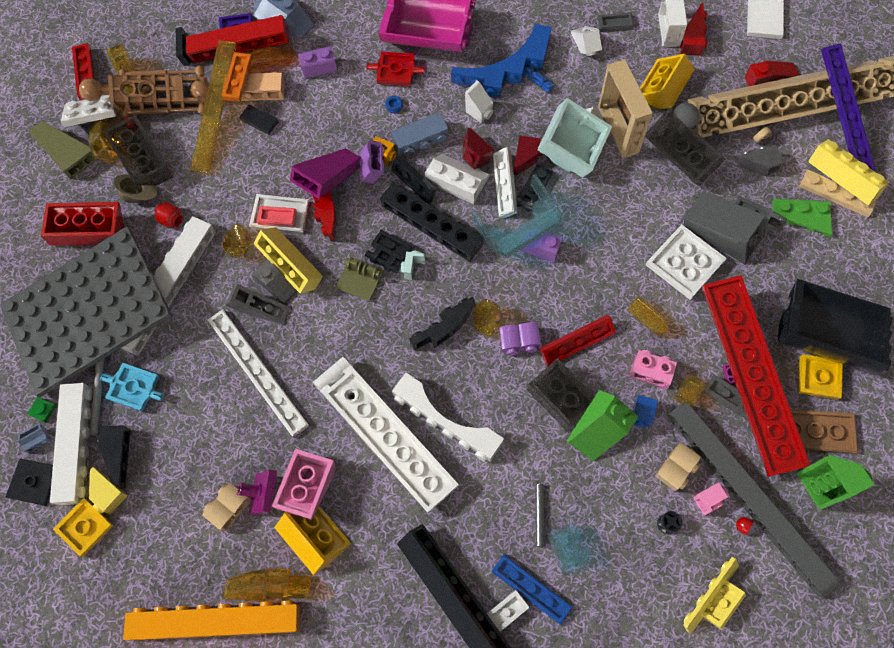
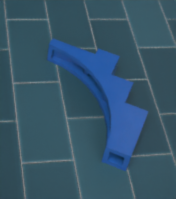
(512, 68)

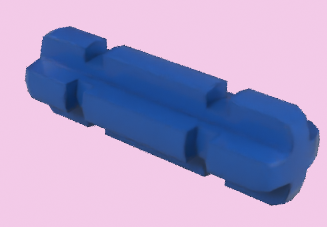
(538, 79)

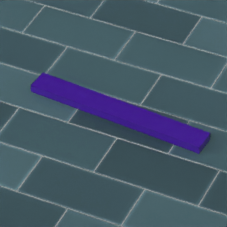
(847, 104)

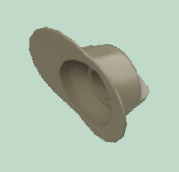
(133, 194)

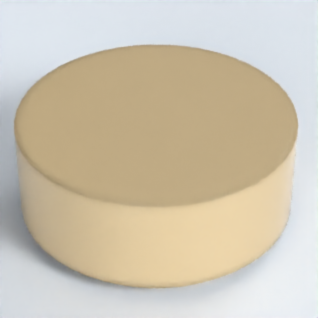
(762, 135)

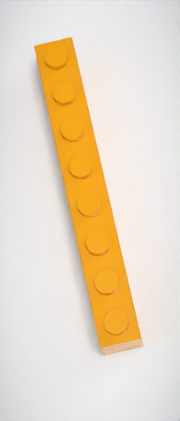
(212, 622)

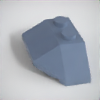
(296, 18)

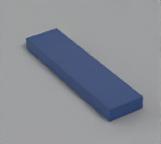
(532, 589)

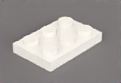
(87, 111)

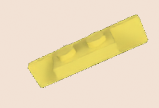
(719, 601)

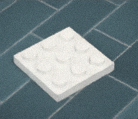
(685, 261)

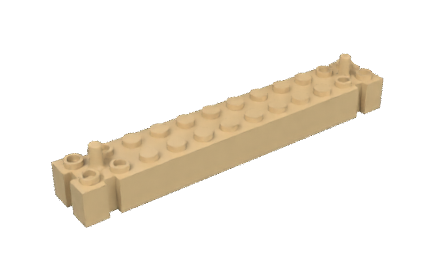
(789, 98)

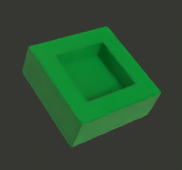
(41, 409)

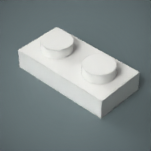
(508, 610)

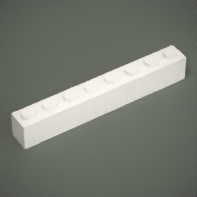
(176, 268)

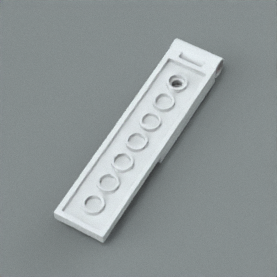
(386, 435)

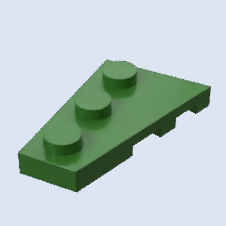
(806, 213)

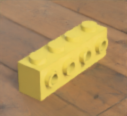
(848, 171)
(288, 260)

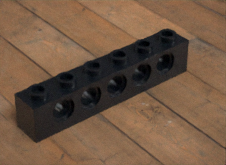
(405, 211)

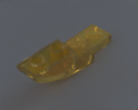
(267, 582)

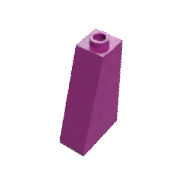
(324, 172)

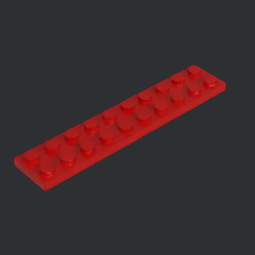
(755, 376)

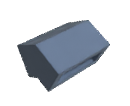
(34, 438)

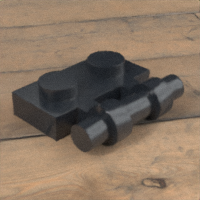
(390, 246)

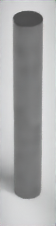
(539, 506)

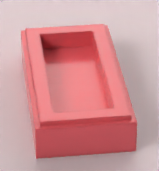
(277, 216)

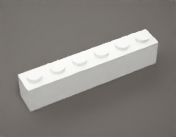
(71, 444)

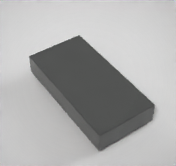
(615, 22)

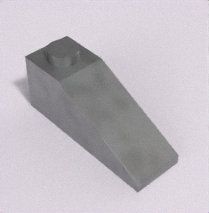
(256, 305)

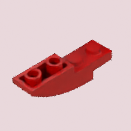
(326, 215)

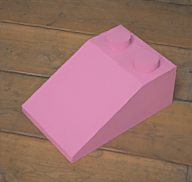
(304, 484)

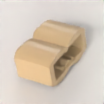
(678, 467)
(226, 507)

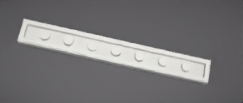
(258, 373)

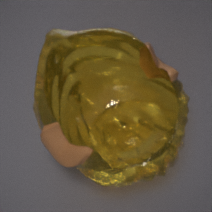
(236, 241)
(487, 317)

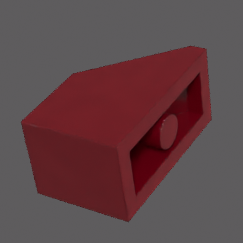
(476, 150)
(526, 153)

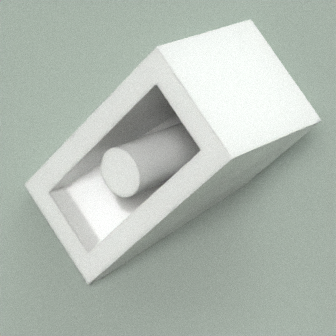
(587, 40)
(478, 102)

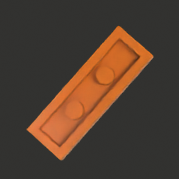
(237, 77)

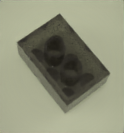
(561, 394)

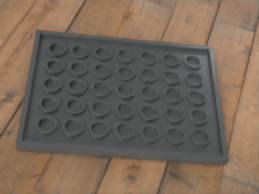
(84, 311)

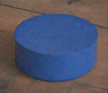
(394, 104)

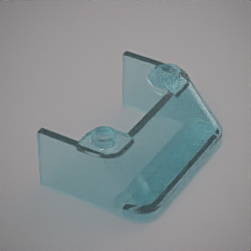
(546, 219)

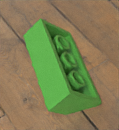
(834, 480)

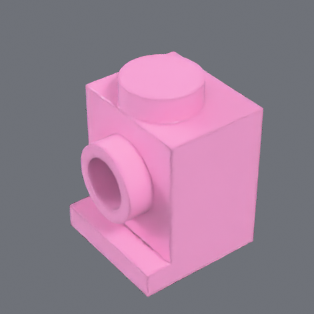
(712, 498)

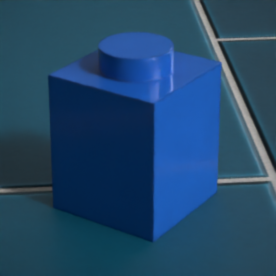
(645, 409)

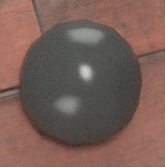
(688, 114)

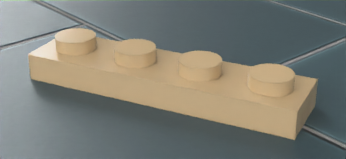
(834, 192)

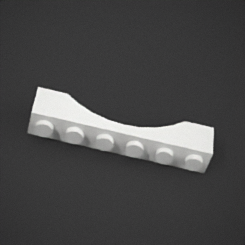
(480, 440)

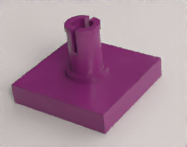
(261, 492)

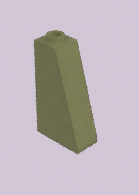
(64, 150)

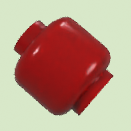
(168, 215)

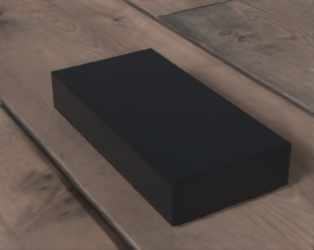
(258, 119)

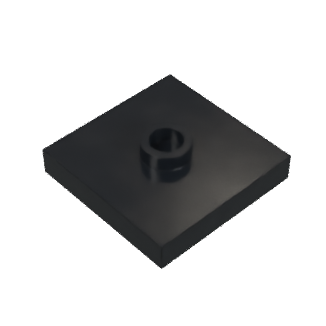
(31, 482)

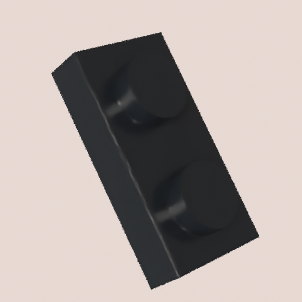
(181, 46)

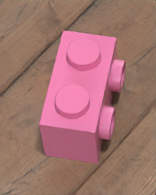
(653, 369)

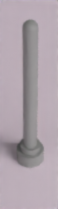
(94, 428)

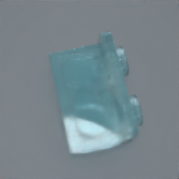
(568, 548)

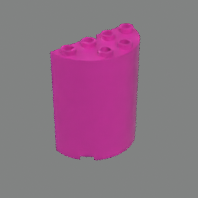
(428, 23)

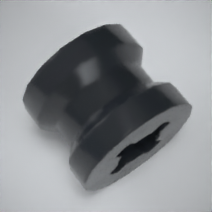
(673, 520)

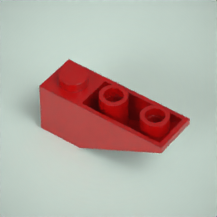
(694, 36)

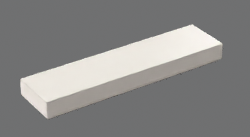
(504, 183)

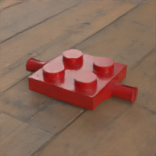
(395, 68)

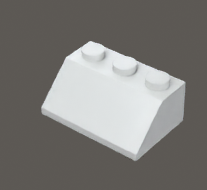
(456, 178)

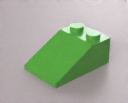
(602, 425)

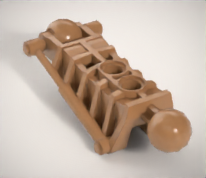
(92, 91)

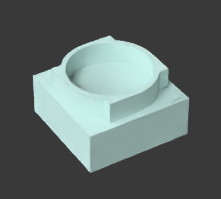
(574, 138)

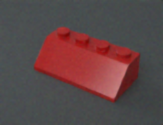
(80, 222)

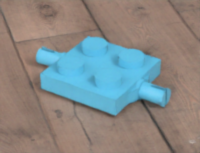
(132, 387)

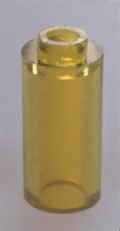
(648, 316)

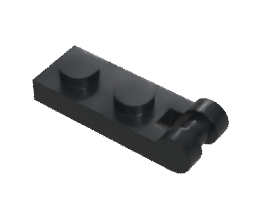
(544, 175)

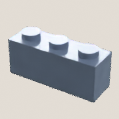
(420, 134)

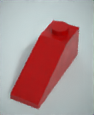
(769, 71)

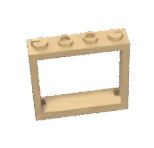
(621, 80)

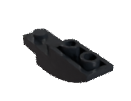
(450, 322)

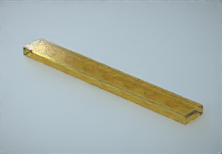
(212, 109)

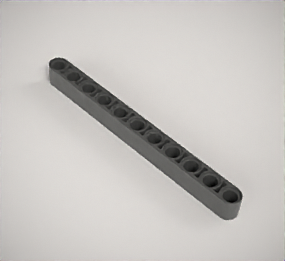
(754, 500)

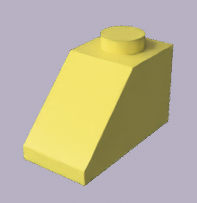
(104, 492)

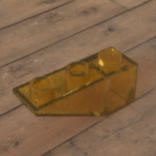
(121, 60)
(99, 143)

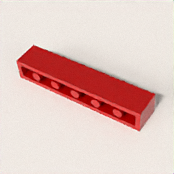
(247, 37)

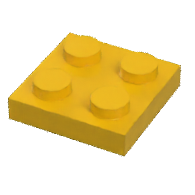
(820, 377)
(83, 527)

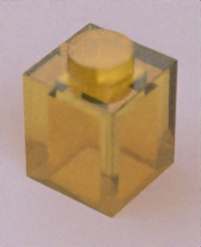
(689, 390)

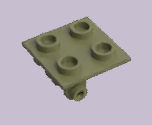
(359, 278)

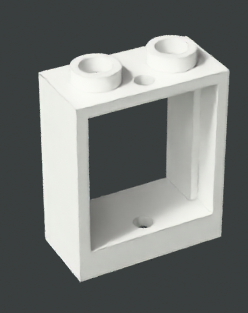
(672, 22)

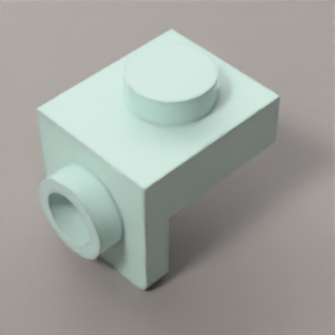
(408, 266)

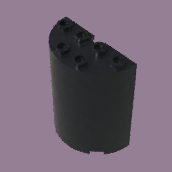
(837, 327)

